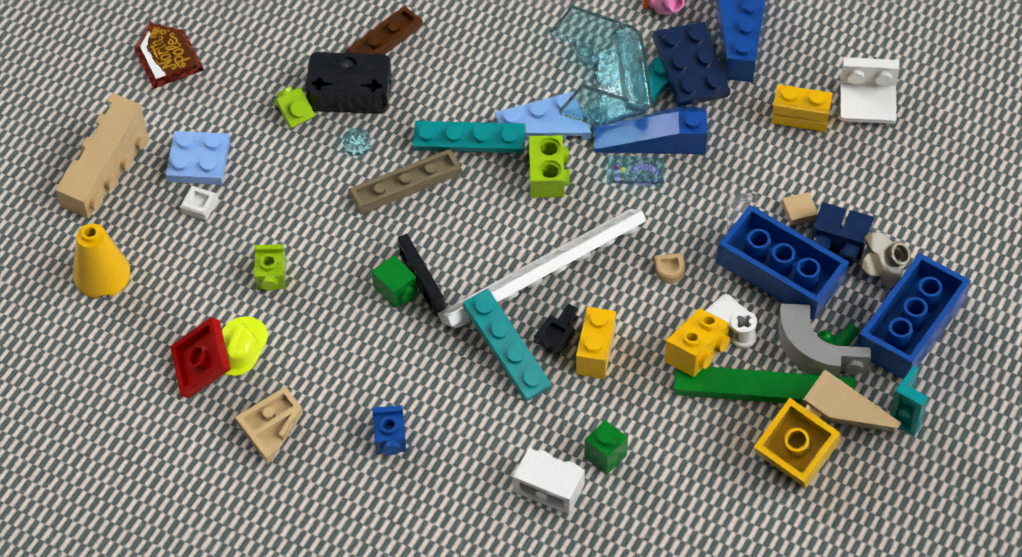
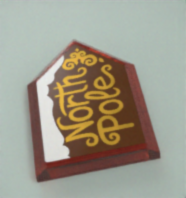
(166, 54)

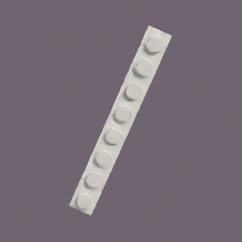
(553, 263)

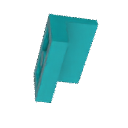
(909, 404)

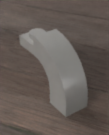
(811, 352)

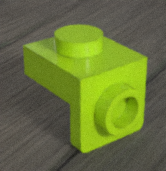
(294, 106)

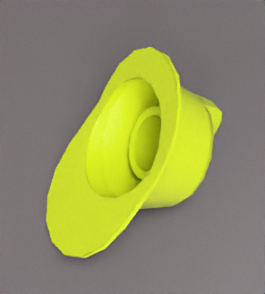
(244, 343)

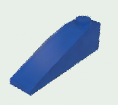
(662, 132)

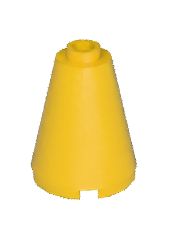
(98, 263)

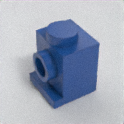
(389, 430)

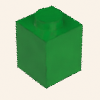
(394, 281)
(606, 447)

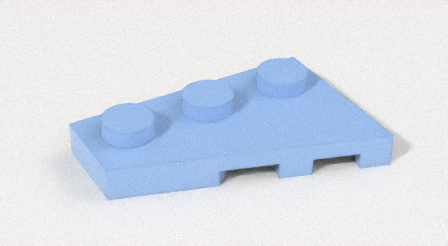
(543, 118)

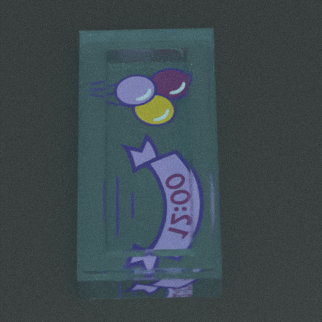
(635, 170)

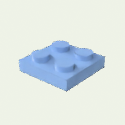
(198, 157)

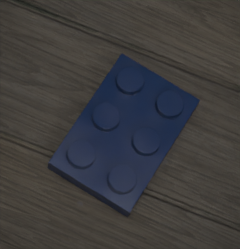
(691, 64)

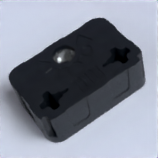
(349, 82)

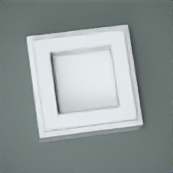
(199, 203)

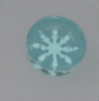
(356, 141)

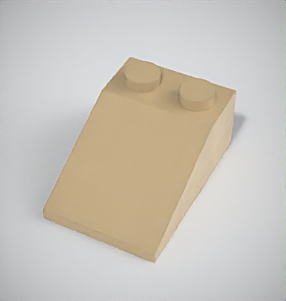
(840, 404)

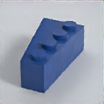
(740, 36)

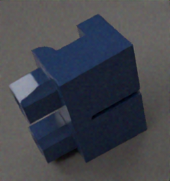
(839, 237)

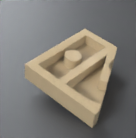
(270, 422)

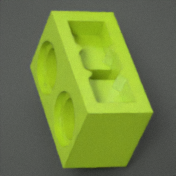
(547, 166)

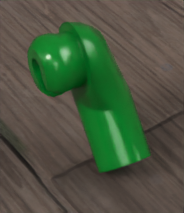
(844, 338)

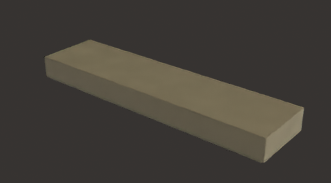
(405, 181)

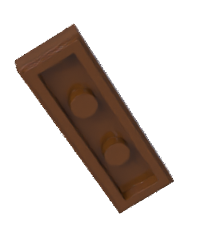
(388, 33)

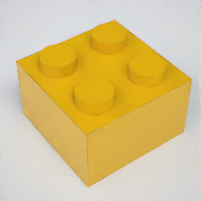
(797, 443)

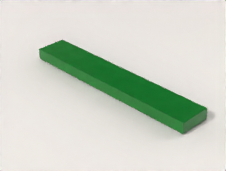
(747, 384)

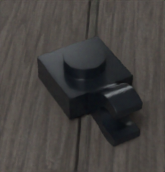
(558, 332)

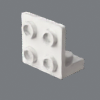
(868, 90)

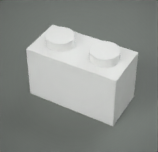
(549, 480)

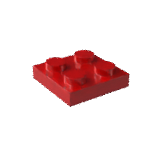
(200, 357)

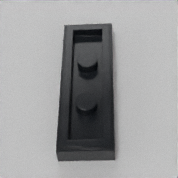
(423, 277)

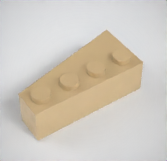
(103, 157)

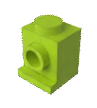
(270, 267)

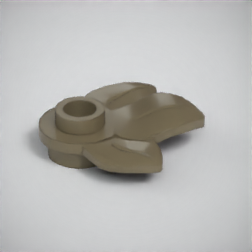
(881, 258)

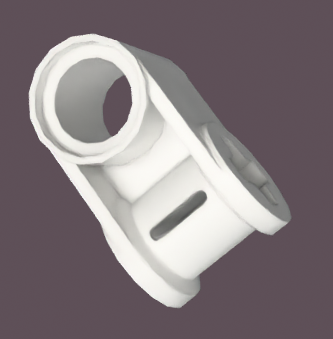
(740, 320)

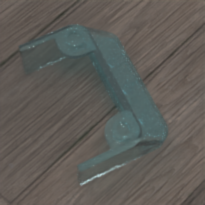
(618, 65)

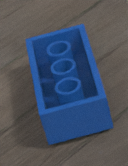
(781, 261)
(914, 315)

